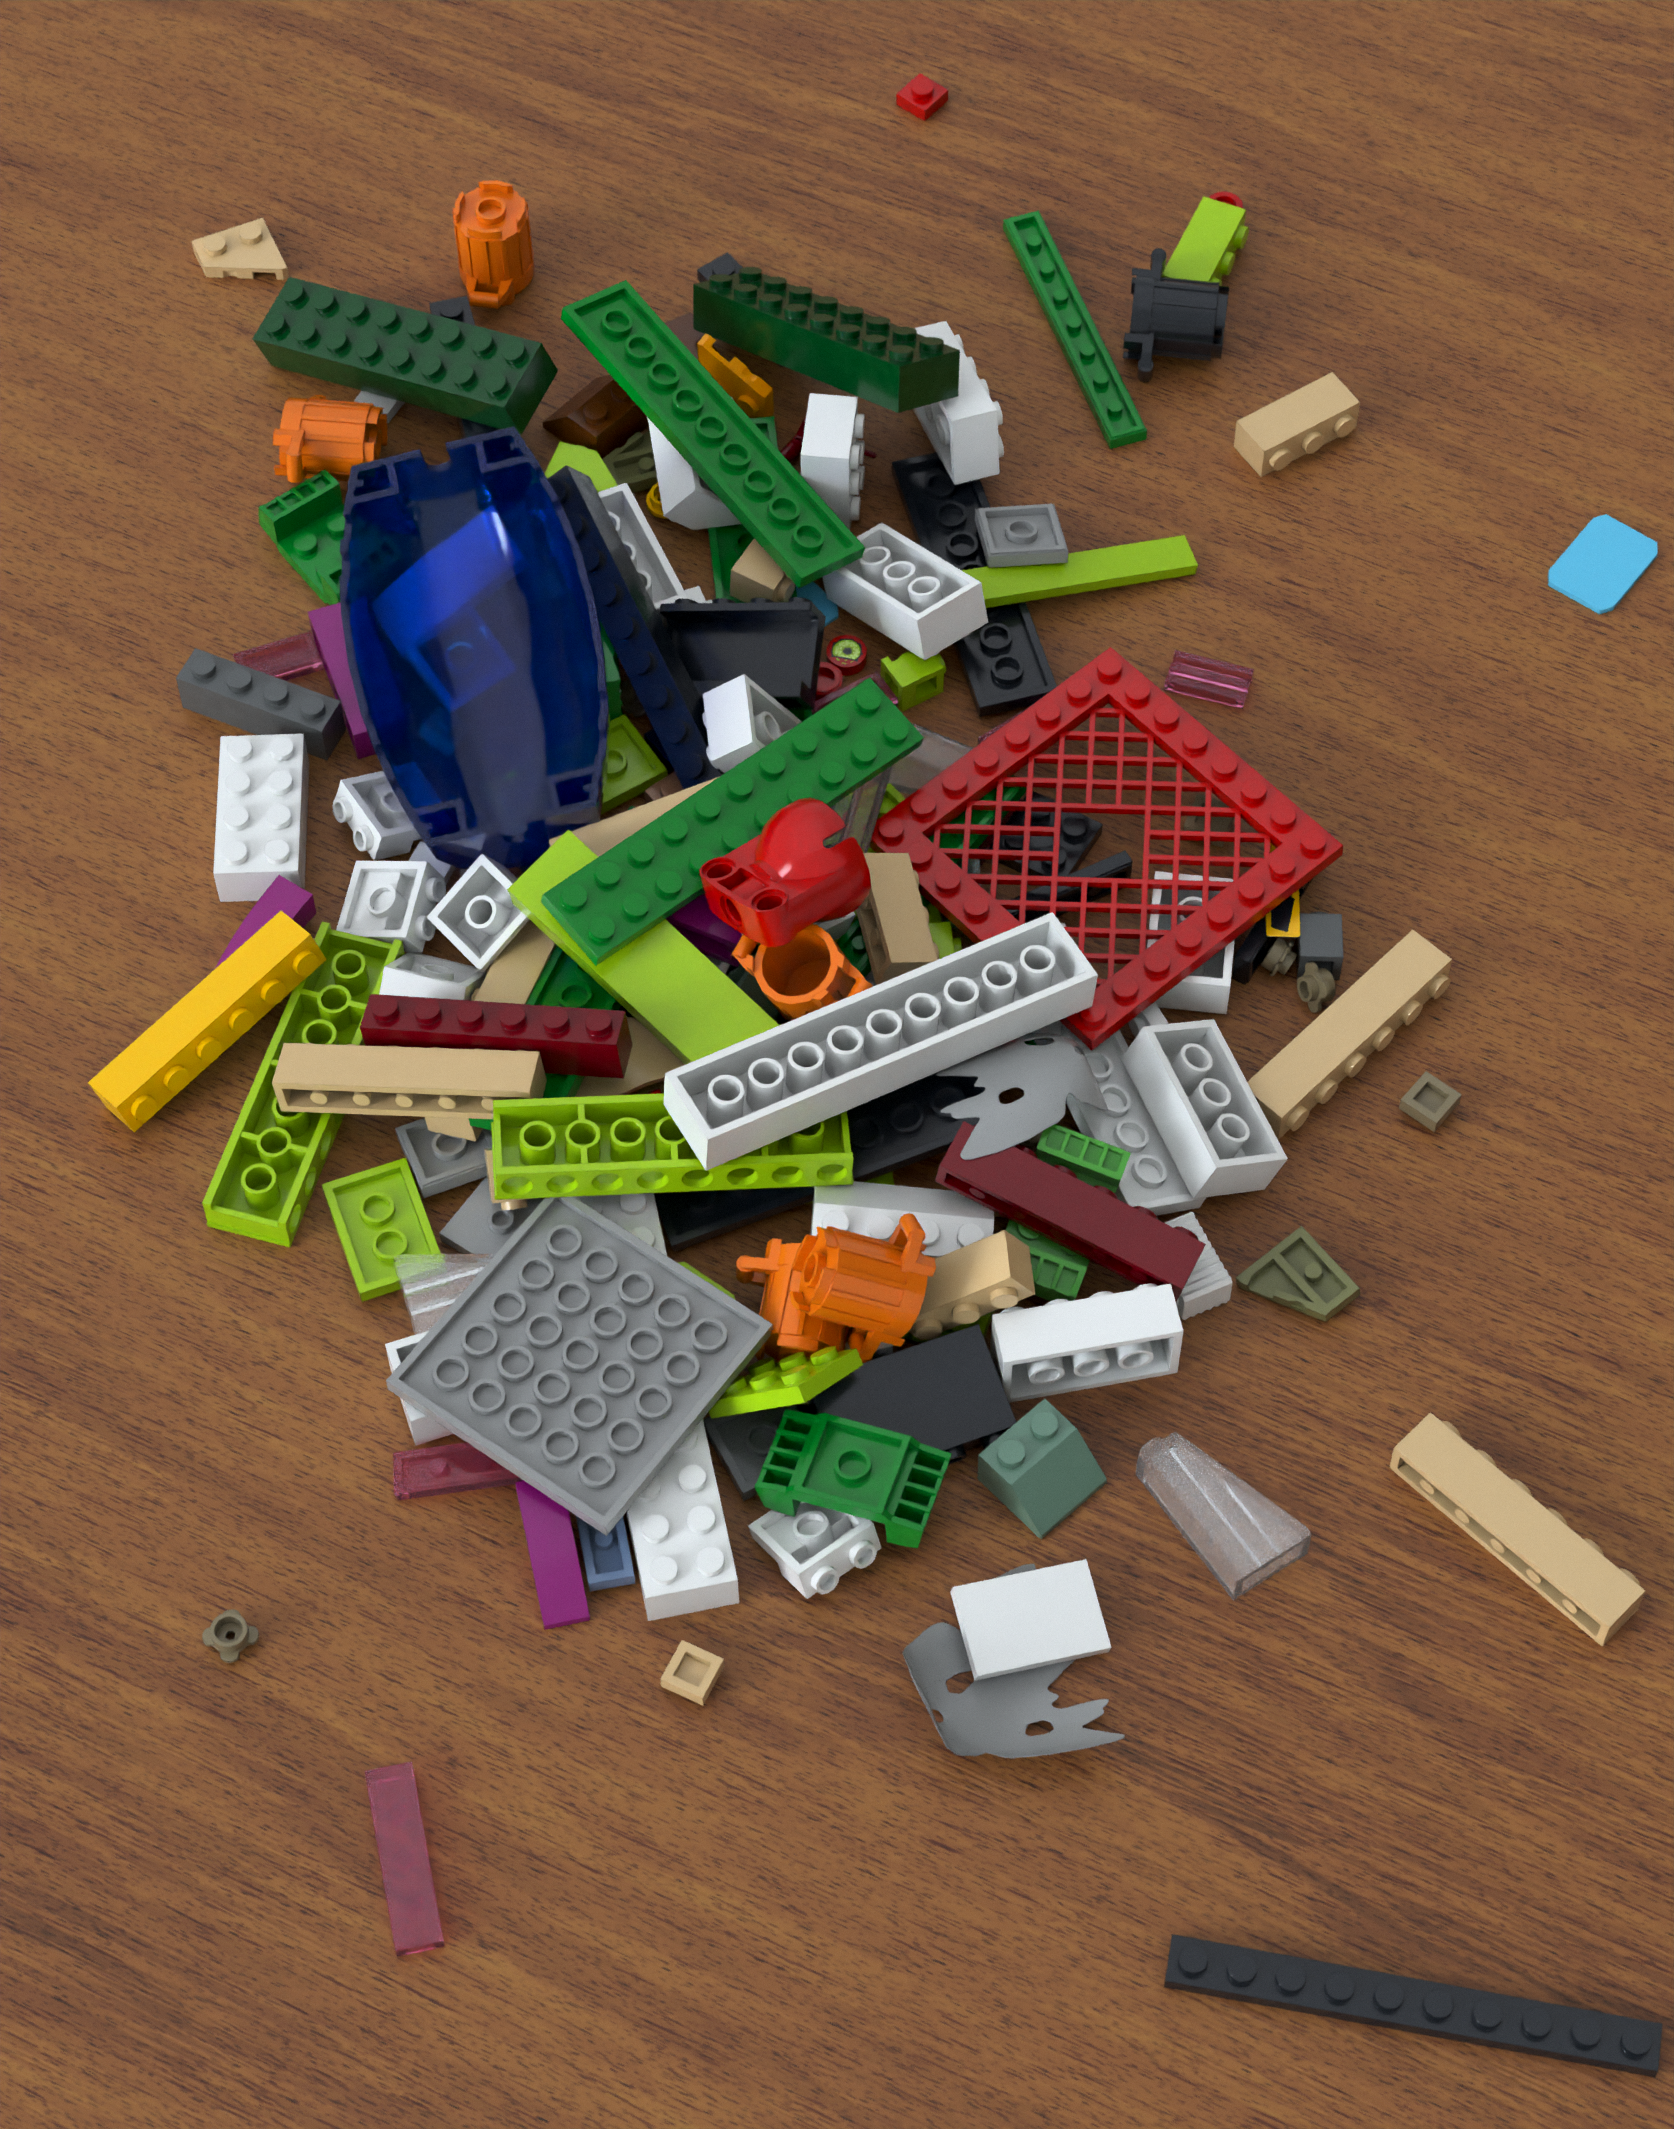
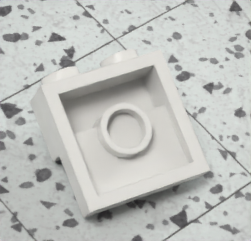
(374, 816)
(392, 902)
(816, 1545)

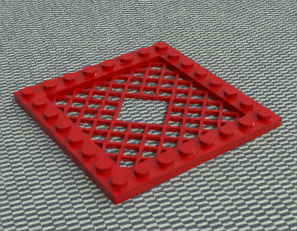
(1299, 841)

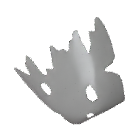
(1043, 1074)
(997, 1709)

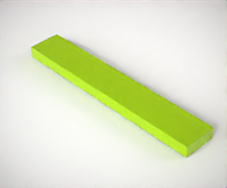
(1087, 571)

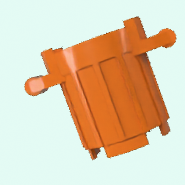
(493, 243)
(327, 436)
(802, 973)
(864, 1282)
(792, 1328)

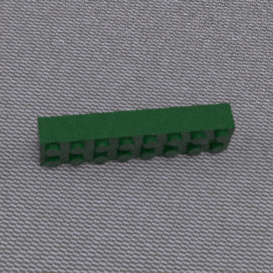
(826, 339)
(406, 354)

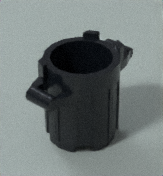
(1173, 317)

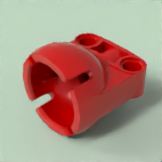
(788, 876)

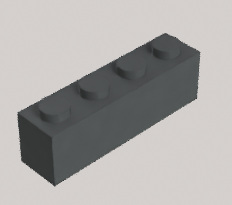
(260, 702)

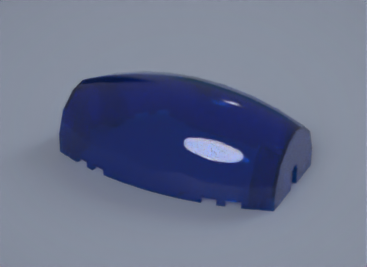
(475, 648)

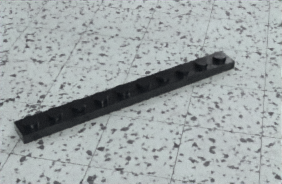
(1414, 2005)

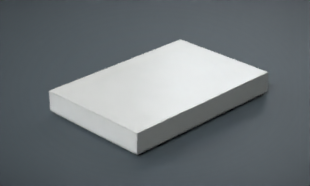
(1030, 1619)

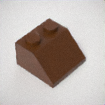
(598, 417)

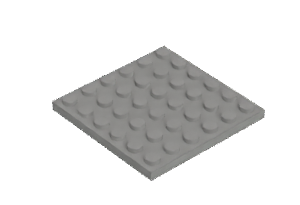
(580, 1359)

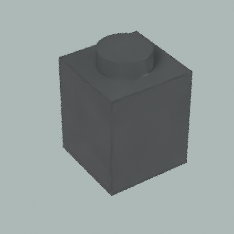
(1320, 942)

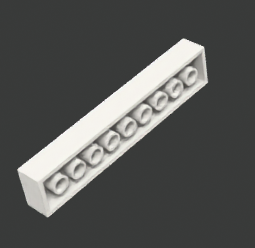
(878, 1040)
(679, 1516)

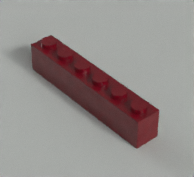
(567, 1037)
(1073, 1213)

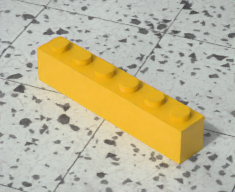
(207, 1021)

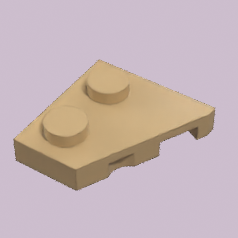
(240, 252)

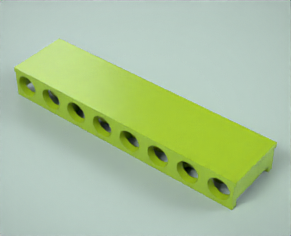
(655, 976)
(637, 1149)
(280, 1154)

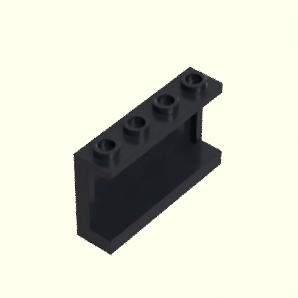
(763, 639)
(933, 1391)

